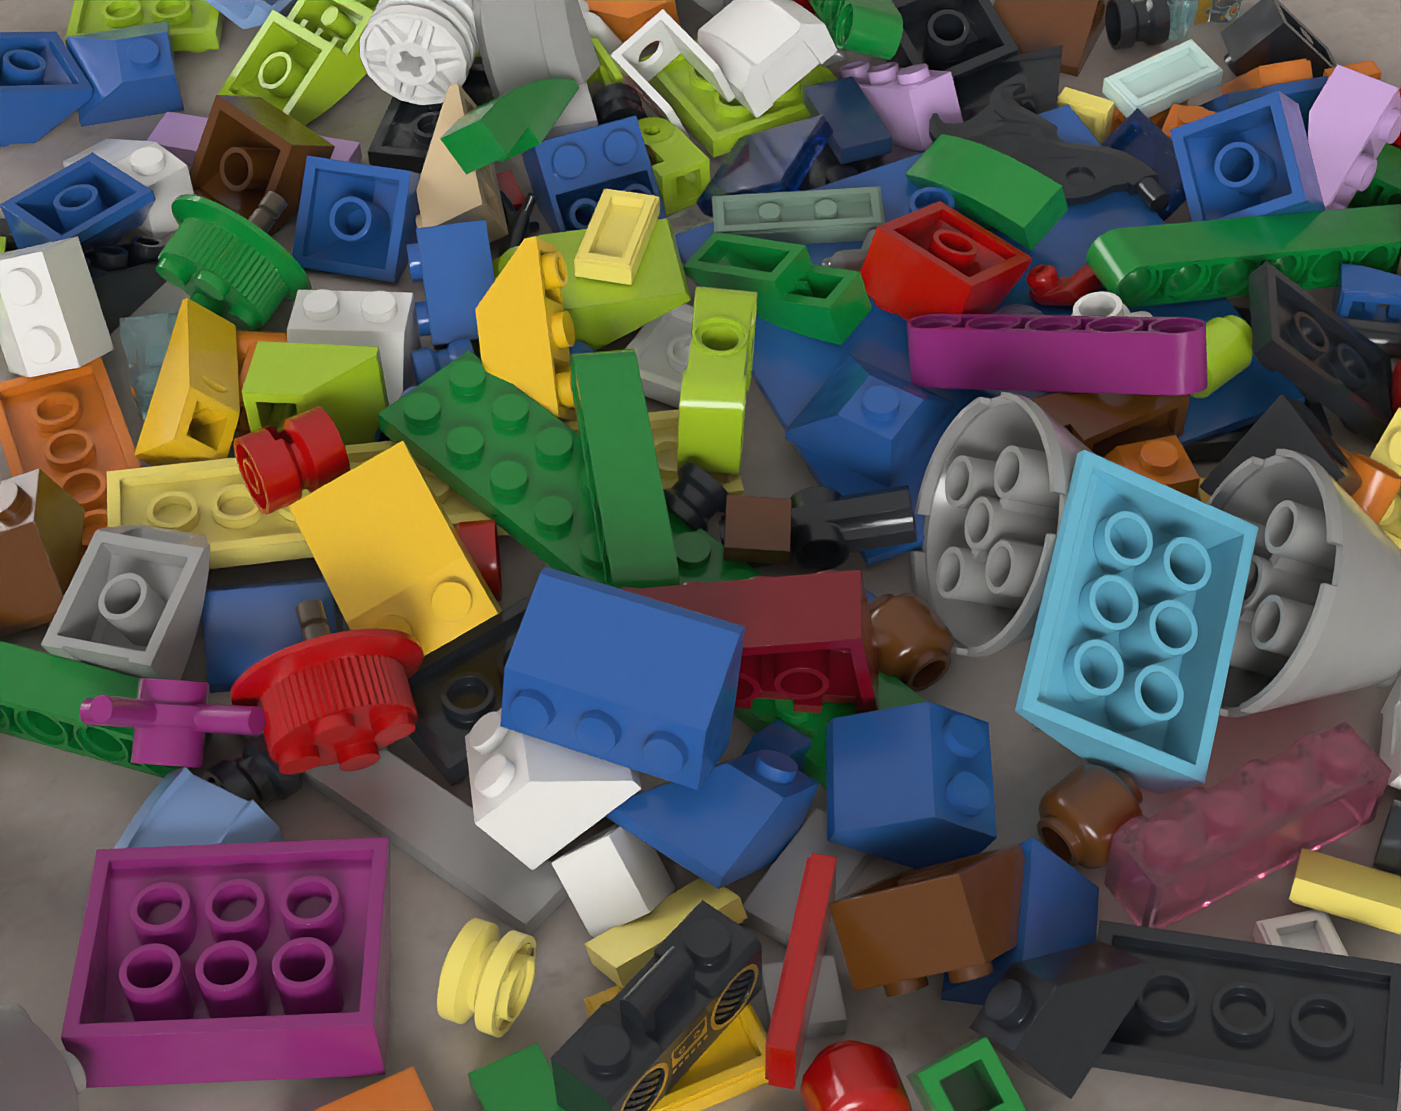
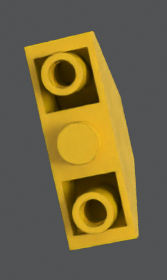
(526, 329)

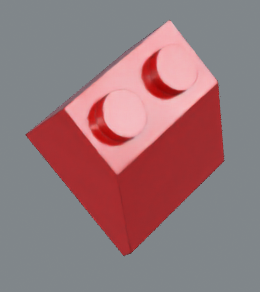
(939, 265)

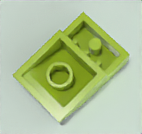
(303, 59)

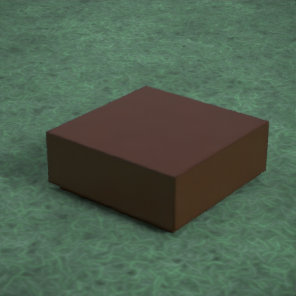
(757, 529)

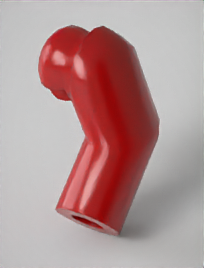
(1051, 290)

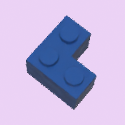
(456, 276)

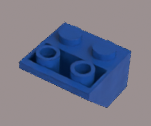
(577, 167)

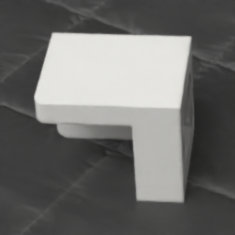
(613, 878)

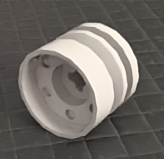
(419, 47)

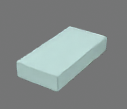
(1163, 80)

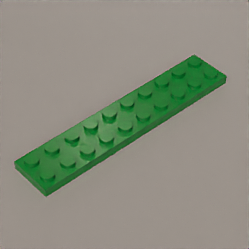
(533, 480)

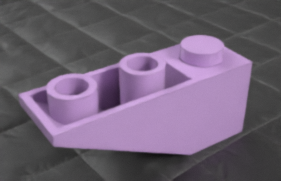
(906, 98)
(1349, 130)

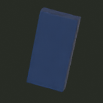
(855, 123)

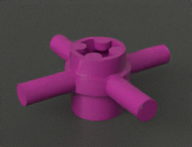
(171, 720)

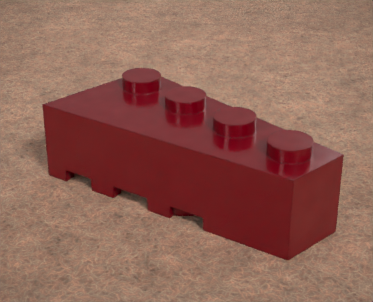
(802, 637)

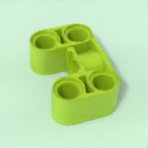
(717, 380)

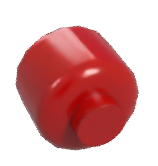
(853, 1078)

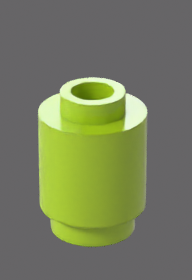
(1227, 351)

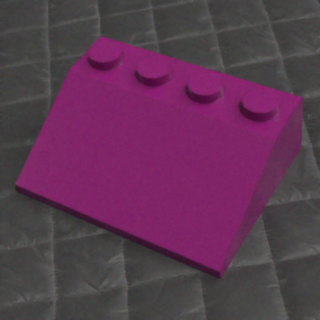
(233, 963)

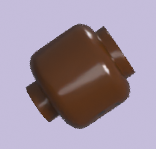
(911, 640)
(1086, 812)

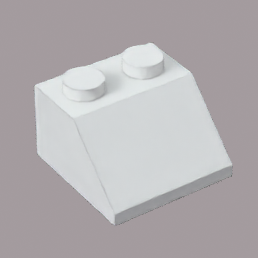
(49, 310)
(361, 320)
(536, 792)

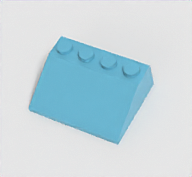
(1137, 626)

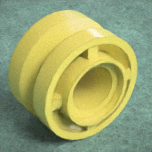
(487, 977)

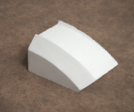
(765, 48)

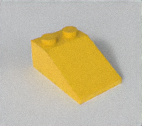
(394, 552)

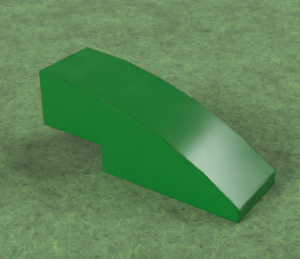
(508, 123)
(992, 188)
(791, 290)

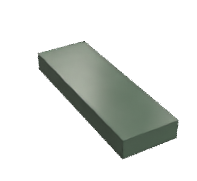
(801, 215)

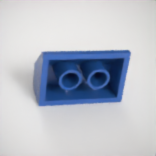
(623, 678)

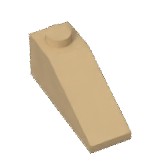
(446, 191)

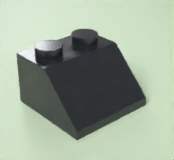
(952, 36)

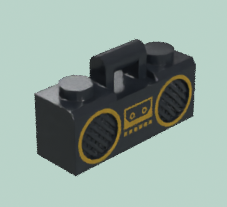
(661, 1018)

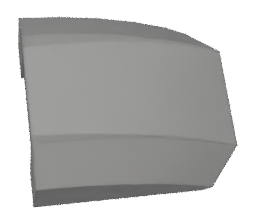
(532, 42)
(134, 602)

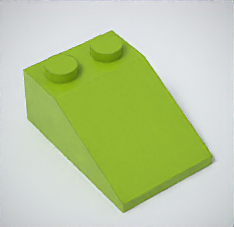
(610, 309)

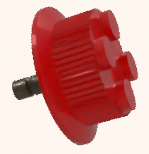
(333, 694)

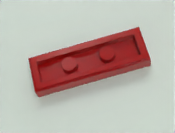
(800, 972)

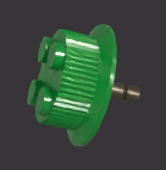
(231, 260)

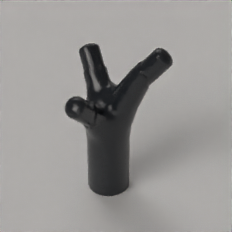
(517, 222)

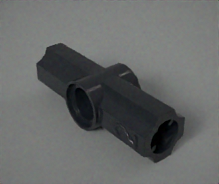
(833, 525)

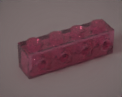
(1245, 826)

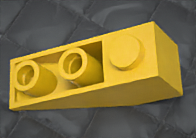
(195, 393)

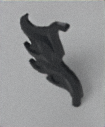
(1081, 169)

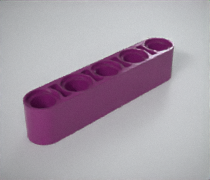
(1059, 353)

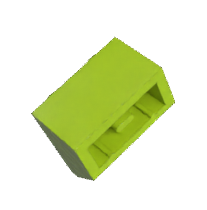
(303, 376)

